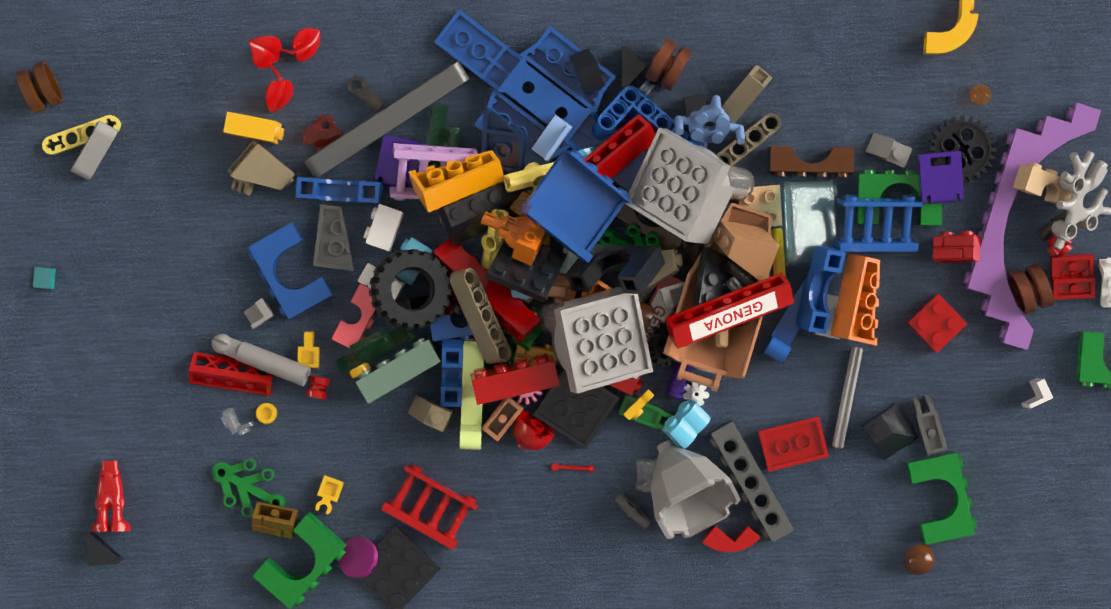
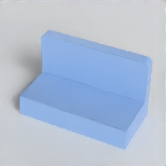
(552, 138)

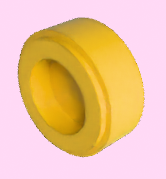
(359, 370)
(266, 413)

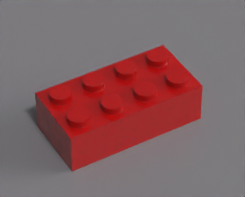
(514, 379)

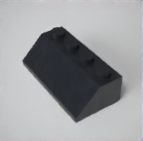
(464, 217)

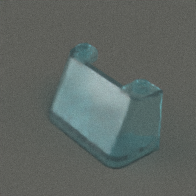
(808, 218)

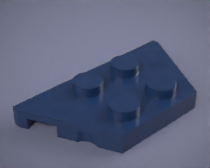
(504, 140)

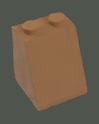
(747, 246)

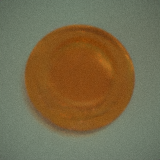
(980, 94)

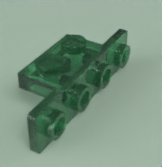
(438, 133)
(374, 347)

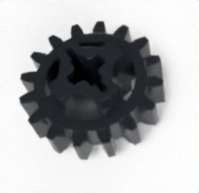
(657, 344)

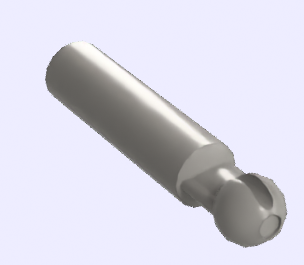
(262, 359)

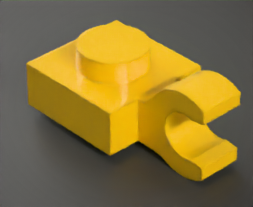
(309, 354)

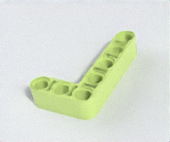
(470, 412)

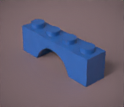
(339, 190)
(814, 312)

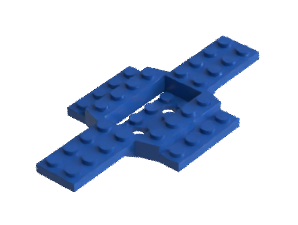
(508, 72)

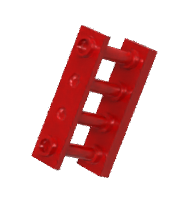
(430, 527)

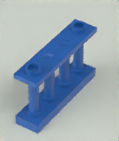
(885, 243)

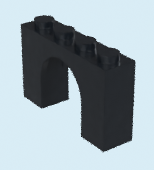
(639, 264)

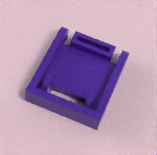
(388, 165)
(940, 181)

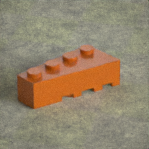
(857, 300)

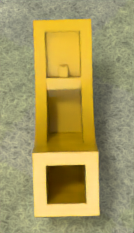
(948, 41)

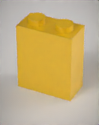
(253, 128)

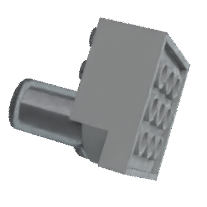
(686, 187)
(598, 338)

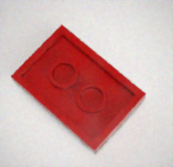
(793, 443)

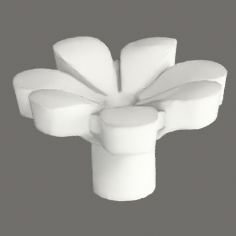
(692, 389)

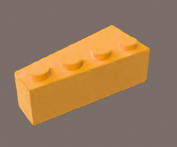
(456, 180)

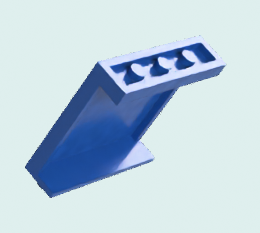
(575, 203)

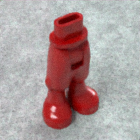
(110, 495)

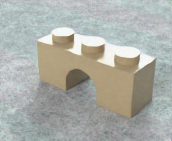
(1033, 179)

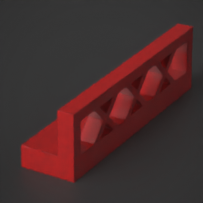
(229, 377)

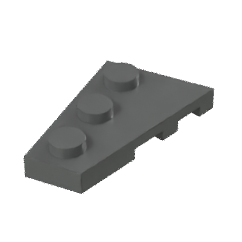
(332, 241)

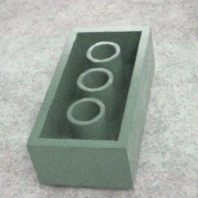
(399, 371)

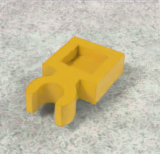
(635, 409)
(329, 490)

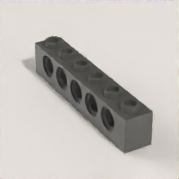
(782, 525)

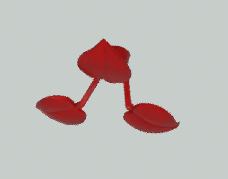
(266, 51)

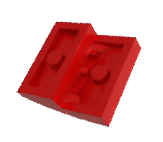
(1072, 276)

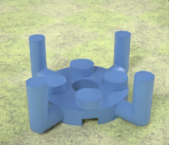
(711, 134)

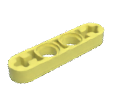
(81, 134)

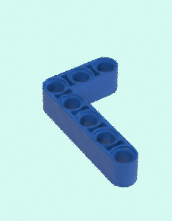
(631, 109)
(778, 342)

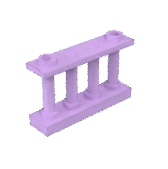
(424, 154)

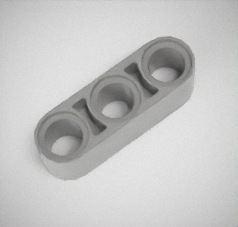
(94, 150)

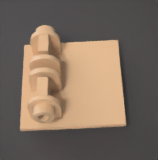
(766, 200)

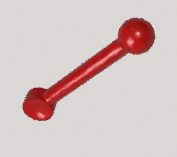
(555, 466)

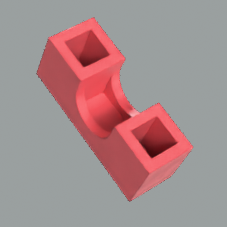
(351, 333)

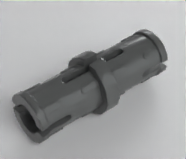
(632, 510)

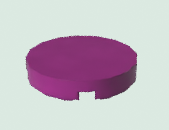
(359, 557)

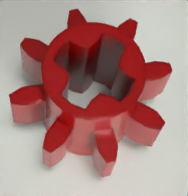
(1065, 249)

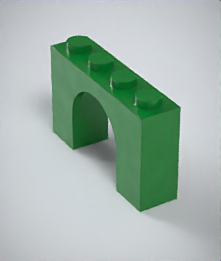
(872, 186)
(1090, 361)
(958, 521)
(290, 588)

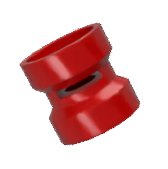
(318, 387)

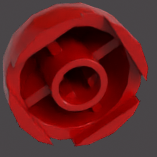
(531, 432)

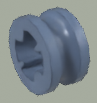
(647, 87)

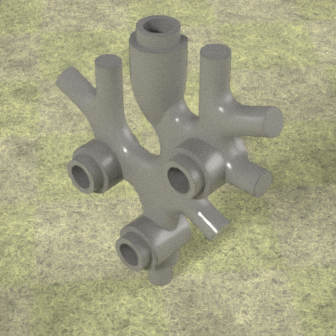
(1076, 213)

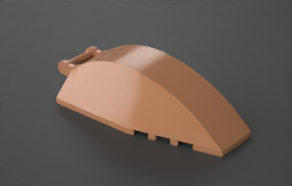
(703, 354)

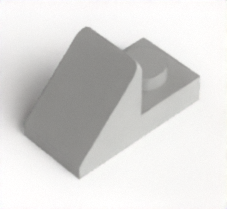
(888, 150)

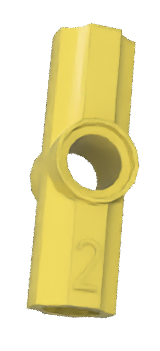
(526, 178)
(491, 241)

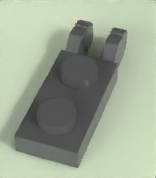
(929, 427)

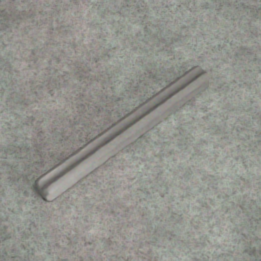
(847, 397)

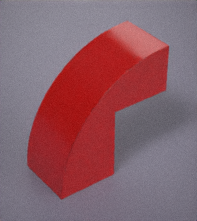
(720, 541)

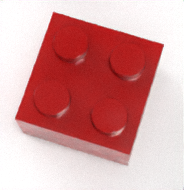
(936, 323)

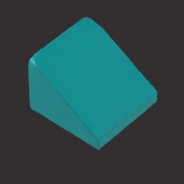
(44, 278)

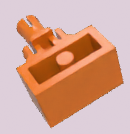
(519, 234)

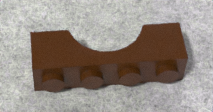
(783, 161)

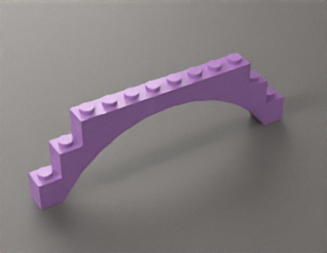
(989, 273)

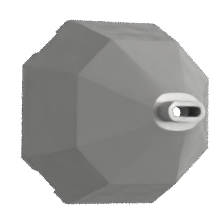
(689, 491)

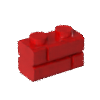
(956, 248)

